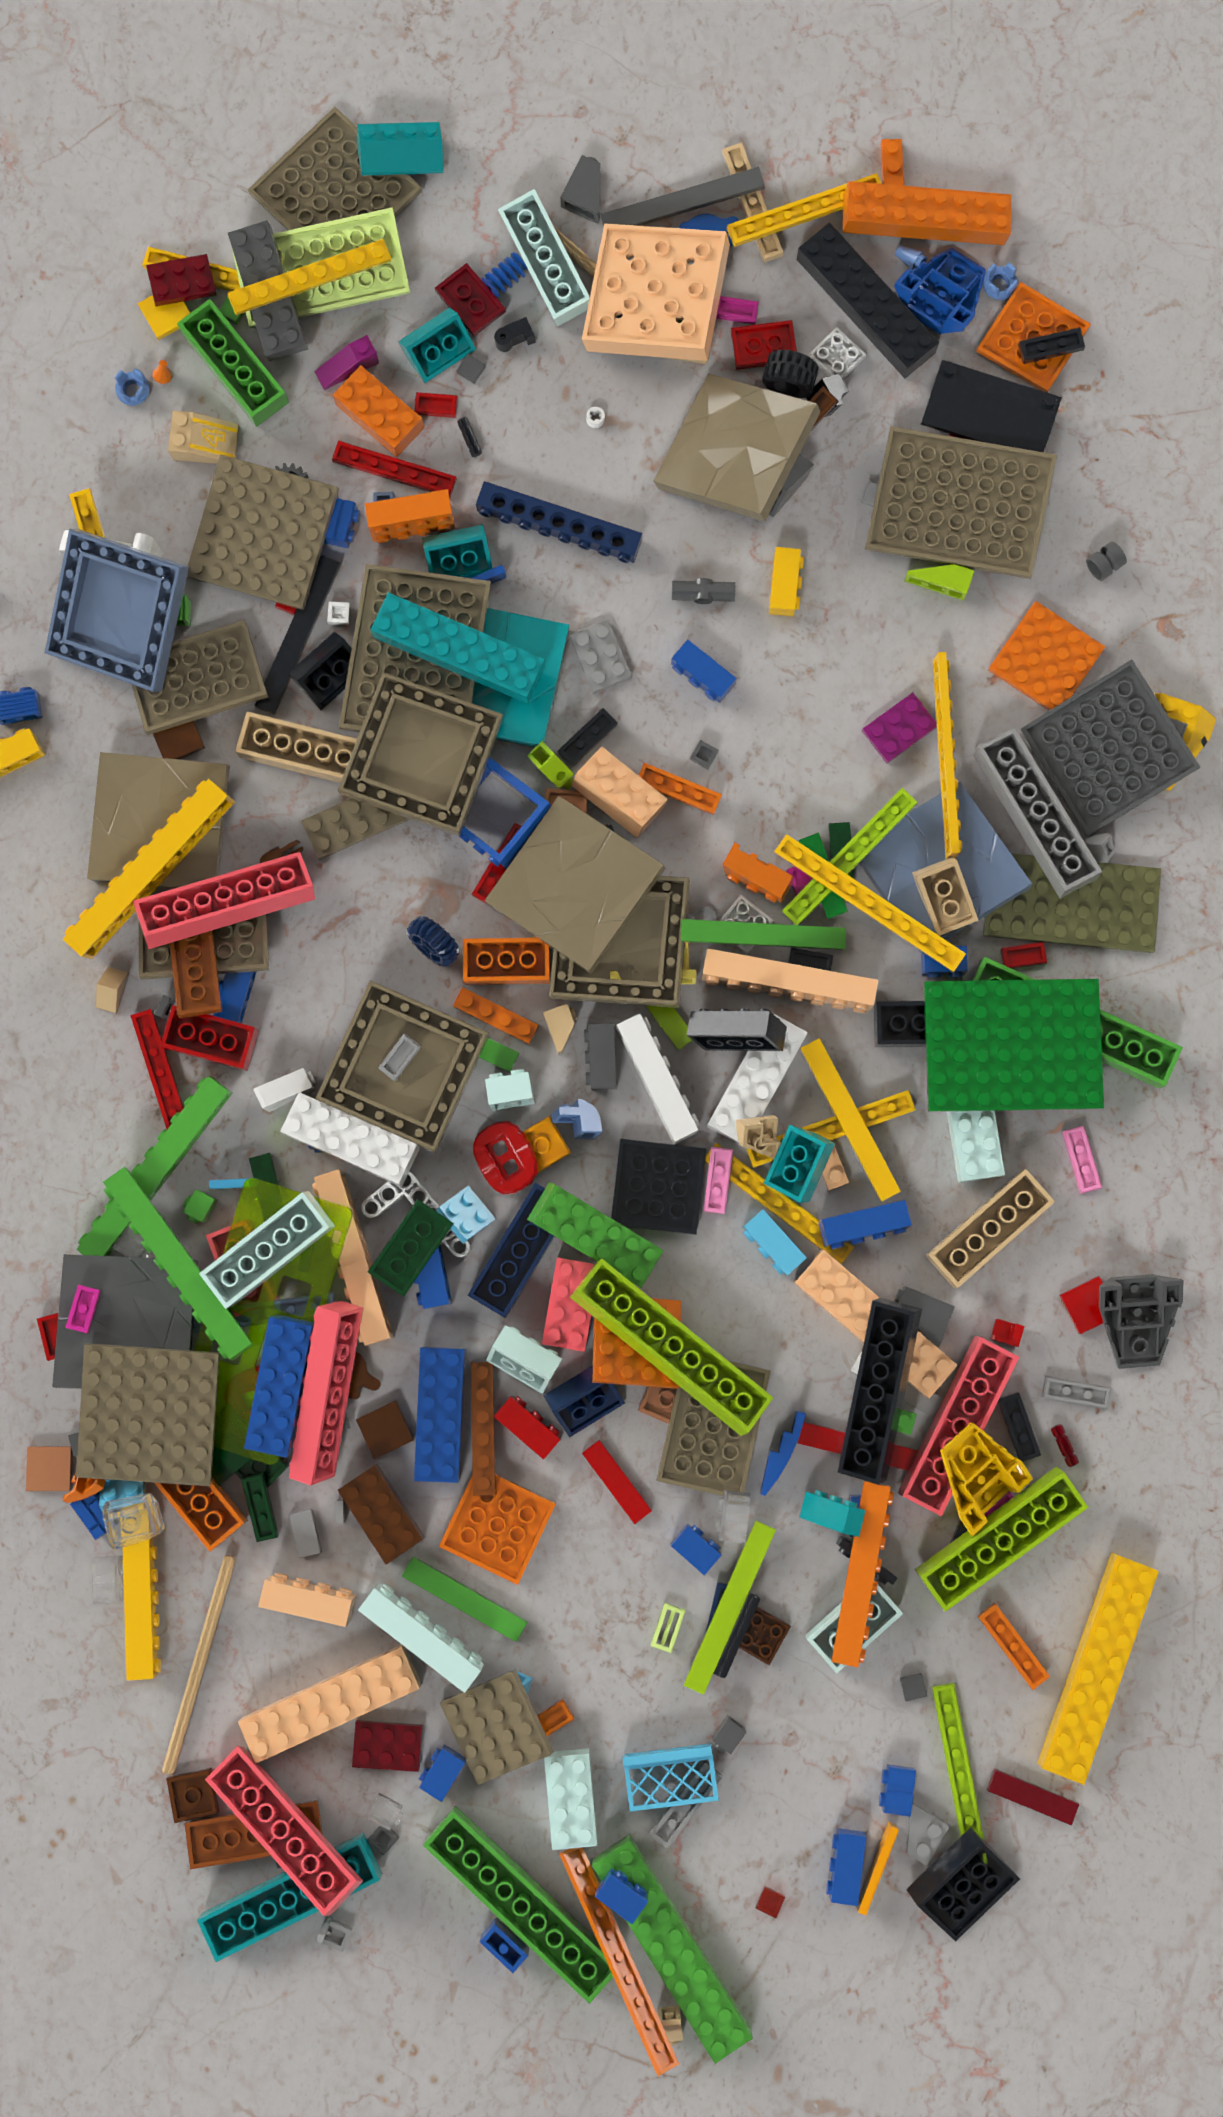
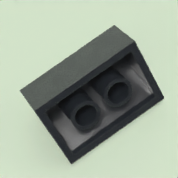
(324, 671)

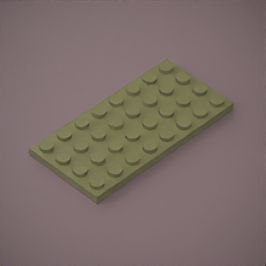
(1108, 913)

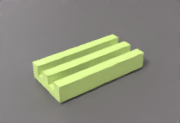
(681, 1614)

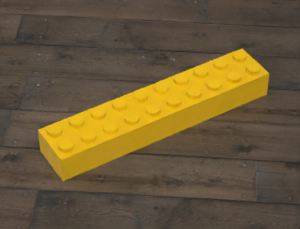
(149, 869)
(1097, 1668)

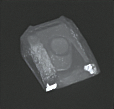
(132, 1520)

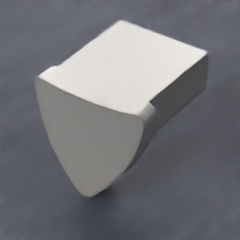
(334, 1934)

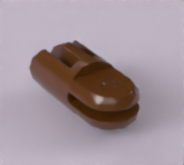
(277, 852)

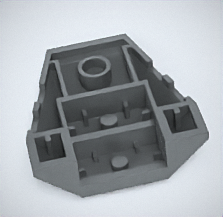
(1139, 1316)

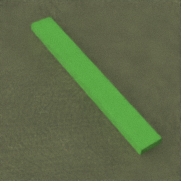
(763, 934)

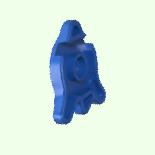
(709, 222)

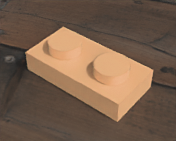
(834, 1173)

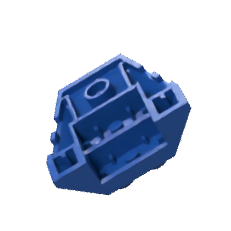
(943, 291)

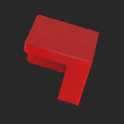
(1007, 1332)

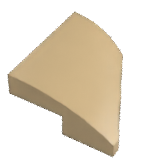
(759, 1134)

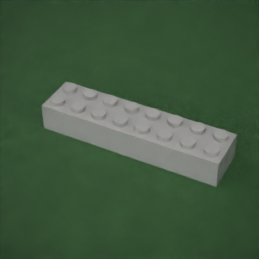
(1037, 813)

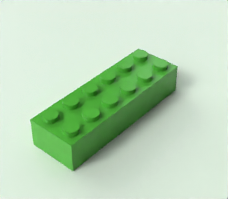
(233, 362)
(595, 1234)

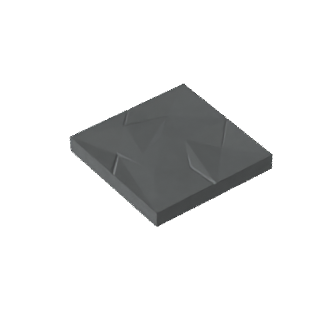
(133, 1310)

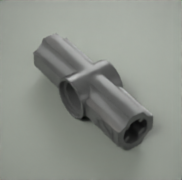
(703, 591)

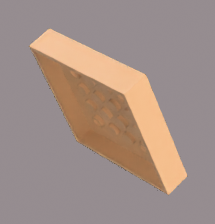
(656, 291)

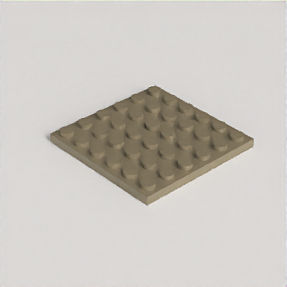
(324, 182)
(262, 532)
(147, 1414)

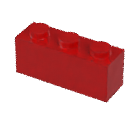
(528, 1426)

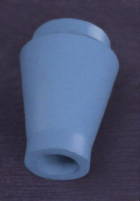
(910, 256)

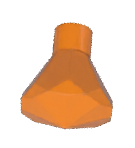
(162, 373)

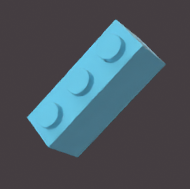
(773, 1243)

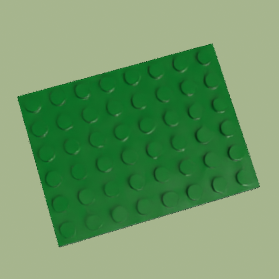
(1013, 1045)

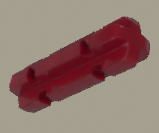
(1064, 1445)

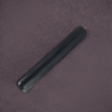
(737, 1635)

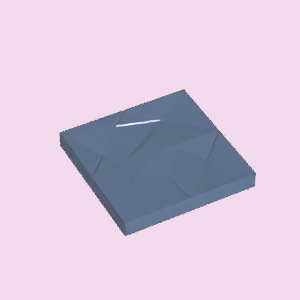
(116, 610)
(918, 842)

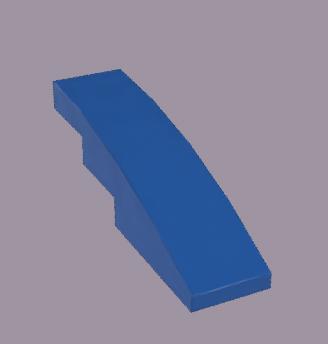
(778, 1460)

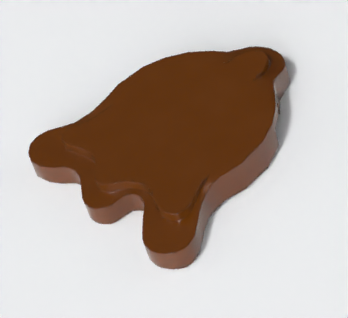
(361, 1378)

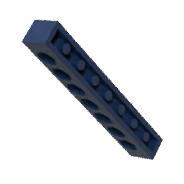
(572, 519)

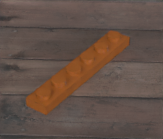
(483, 1429)

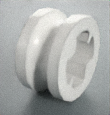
(593, 411)

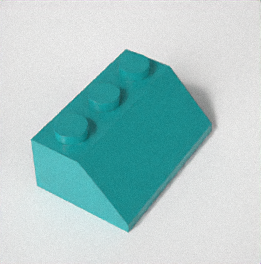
(437, 344)
(458, 552)
(799, 1163)

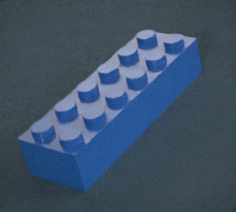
(279, 1386)
(439, 1414)

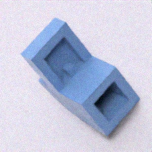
(583, 1116)

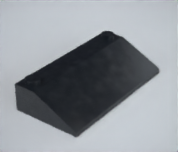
(990, 409)

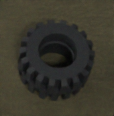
(790, 373)

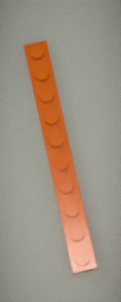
(620, 1961)

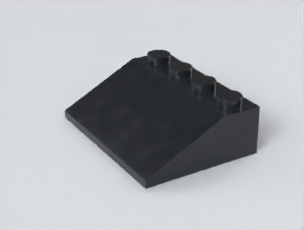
(961, 1886)

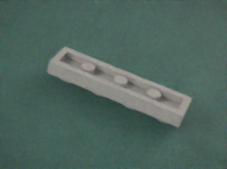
(678, 1816)

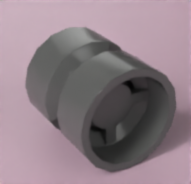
(1104, 562)

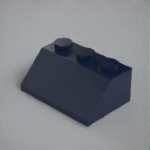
(581, 1402)

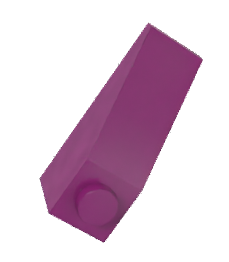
(346, 362)

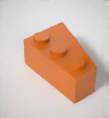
(757, 875)

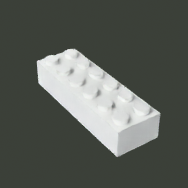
(657, 1079)
(755, 1084)
(350, 1139)

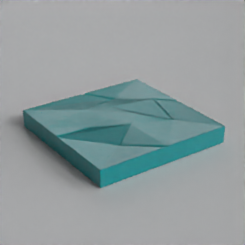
(525, 722)

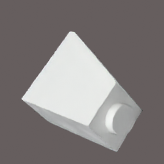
(284, 1089)

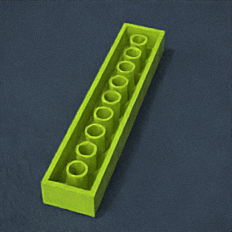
(671, 1347)

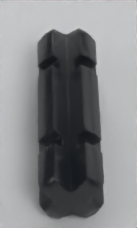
(469, 437)

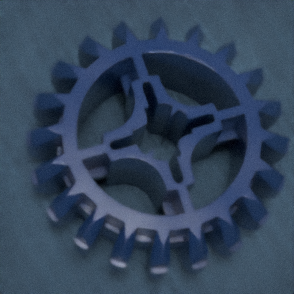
(433, 941)

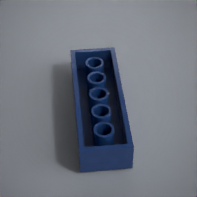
(512, 1260)

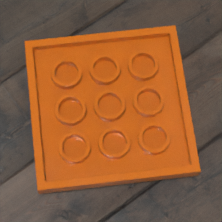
(1023, 318)
(1046, 657)
(620, 1364)
(498, 1529)

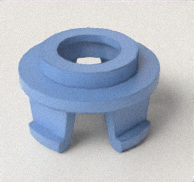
(1007, 274)
(123, 380)

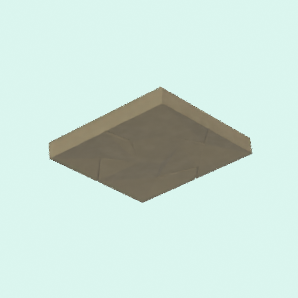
(737, 446)
(421, 754)
(136, 800)
(575, 884)
(644, 954)
(431, 1085)

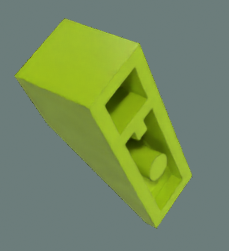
(946, 579)

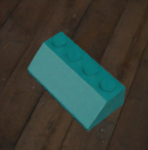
(400, 148)

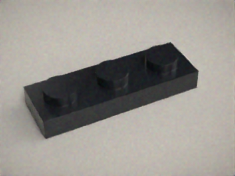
(1051, 345)
(587, 737)
(1019, 1427)
(884, 1575)

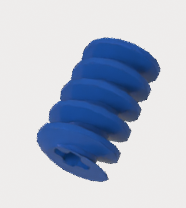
(504, 274)

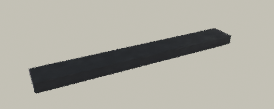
(298, 635)

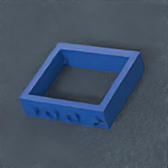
(517, 842)

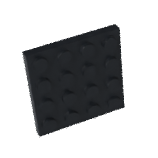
(658, 1186)

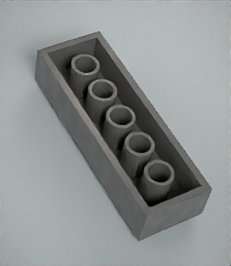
(257, 261)

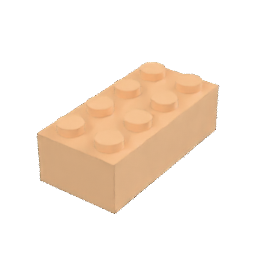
(619, 792)
(308, 1600)

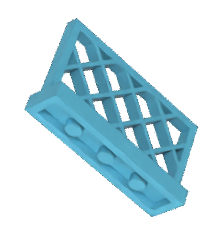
(665, 1757)

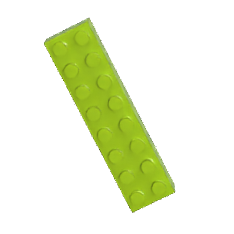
(1002, 1540)

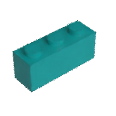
(832, 1512)

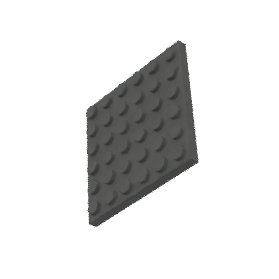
(1110, 748)

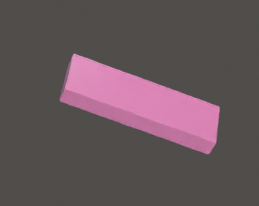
(1081, 1159)
(718, 1180)

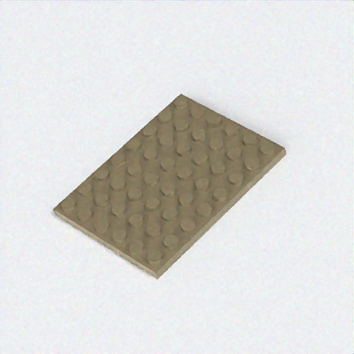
(961, 502)
(447, 595)

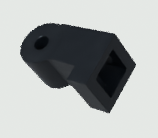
(514, 334)

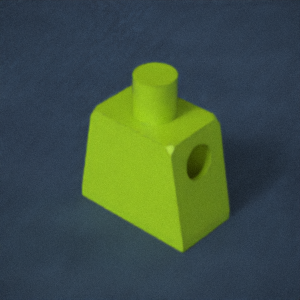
(551, 766)

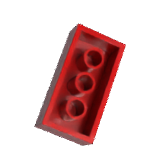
(210, 1039)

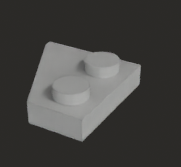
(924, 1834)

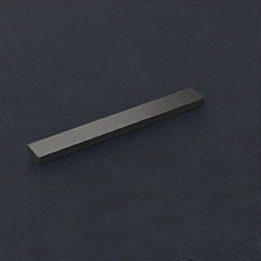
(686, 199)

